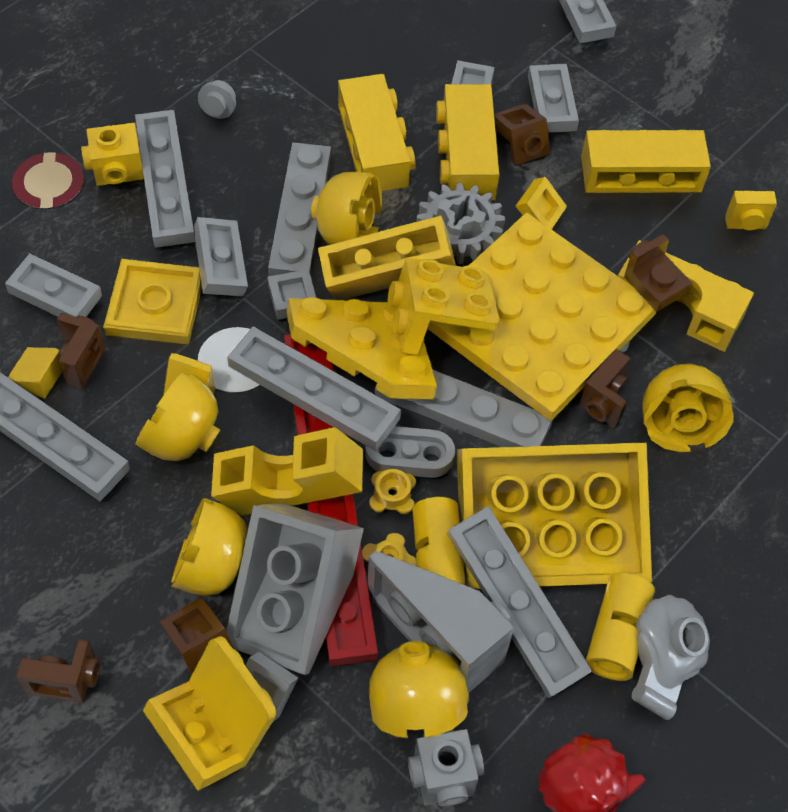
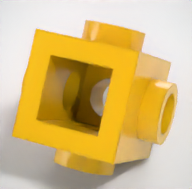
(113, 154)

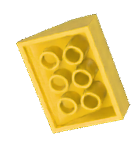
(564, 507)

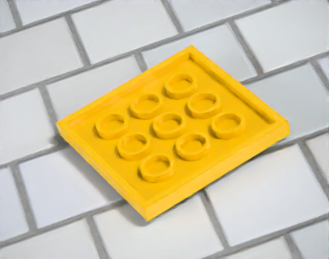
(555, 315)

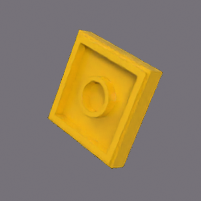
(154, 302)

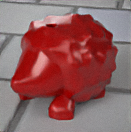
(587, 777)

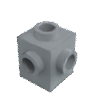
(446, 783)

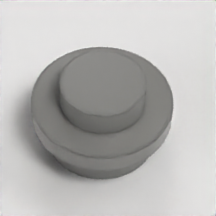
(217, 99)

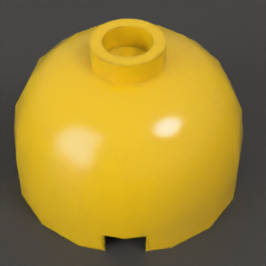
(347, 206)
(687, 408)
(181, 421)
(212, 551)
(418, 690)

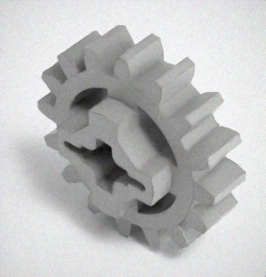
(468, 217)

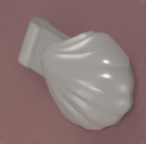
(671, 650)

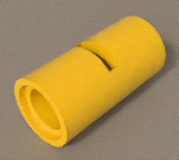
(435, 550)
(614, 640)

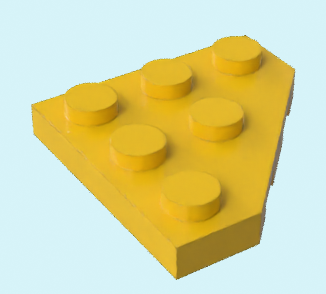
(362, 340)

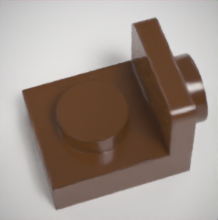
(525, 132)
(655, 274)
(81, 348)
(603, 390)
(192, 630)
(56, 679)

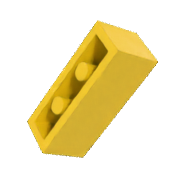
(375, 131)
(468, 138)
(645, 161)
(377, 259)

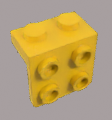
(439, 294)
(214, 717)

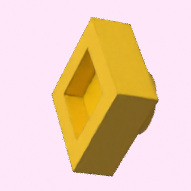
(542, 202)
(750, 210)

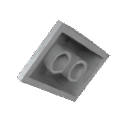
(291, 583)
(442, 615)

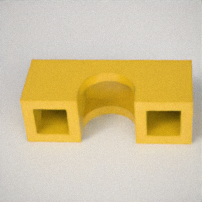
(714, 303)
(321, 468)

